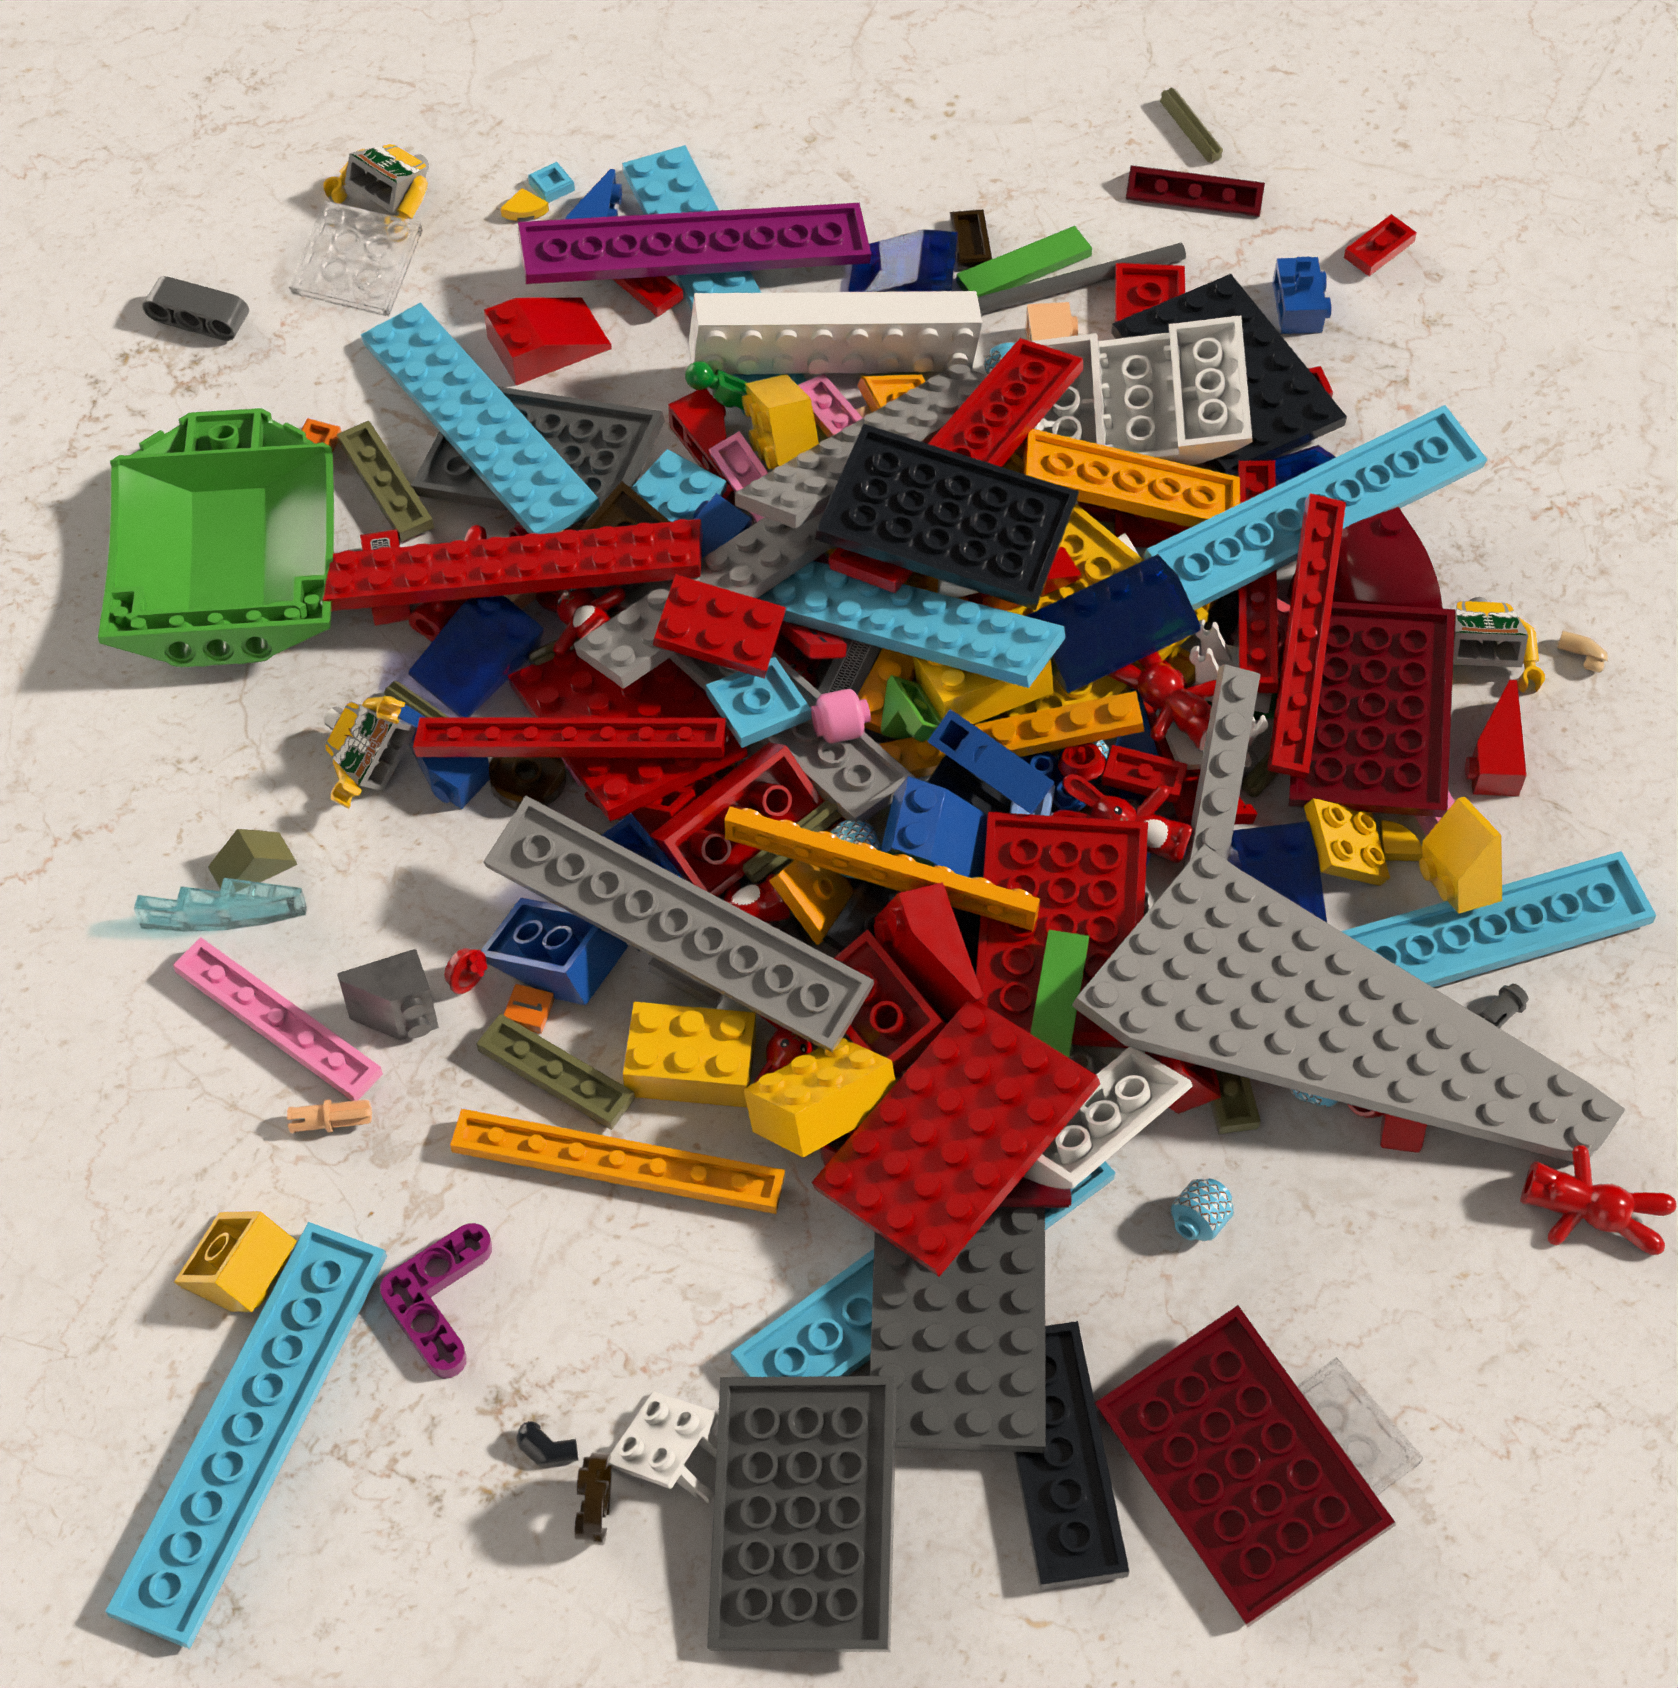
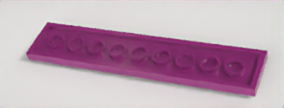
(693, 243)

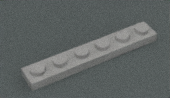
(1223, 761)

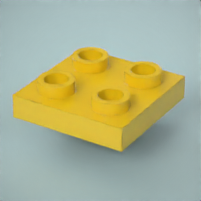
(1347, 842)

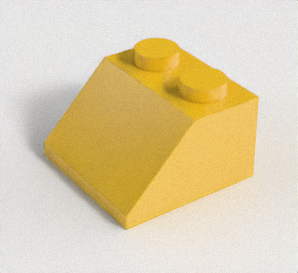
(1464, 858)
(237, 1260)

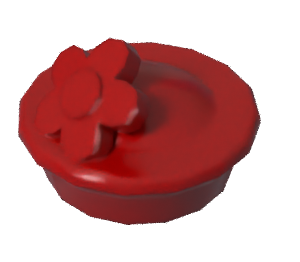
(1083, 761)
(465, 970)

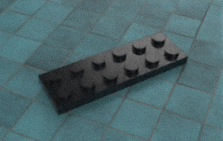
(1069, 1485)

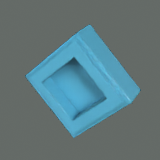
(551, 182)

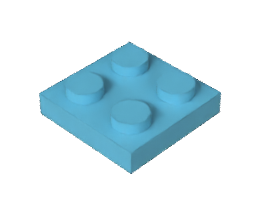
(678, 486)
(758, 706)

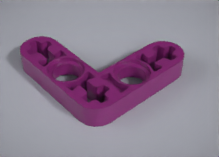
(423, 1287)

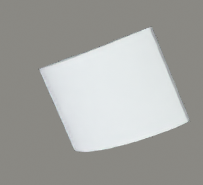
(1158, 393)
(1129, 1098)

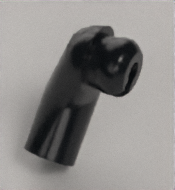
(542, 1449)

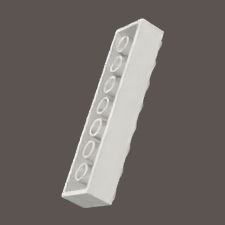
(834, 331)

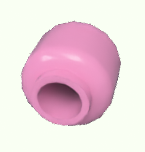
(840, 716)

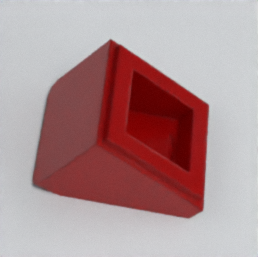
(1401, 1134)

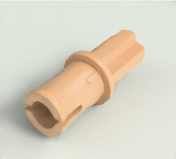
(329, 1115)

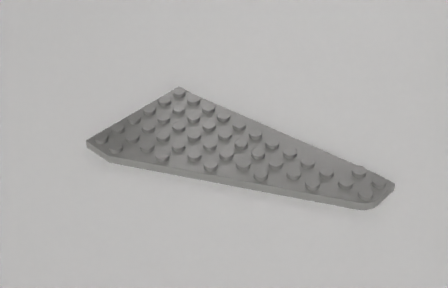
(1283, 998)

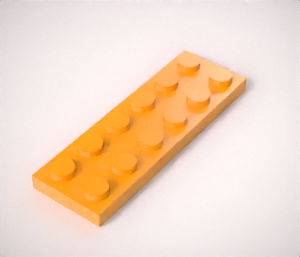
(1130, 479)

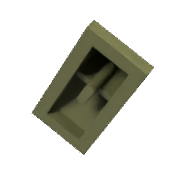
(252, 857)

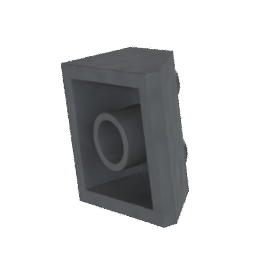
(390, 996)

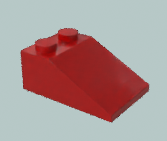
(543, 335)
(928, 946)
(895, 1014)

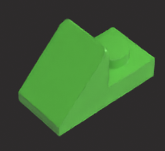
(908, 711)

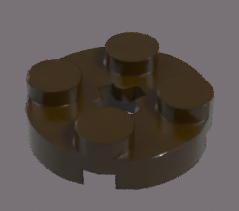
(511, 789)
(595, 1483)

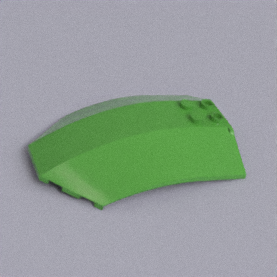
(219, 541)

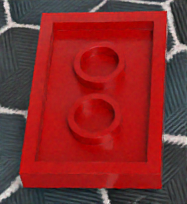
(719, 626)

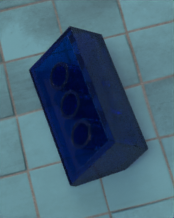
(1118, 622)

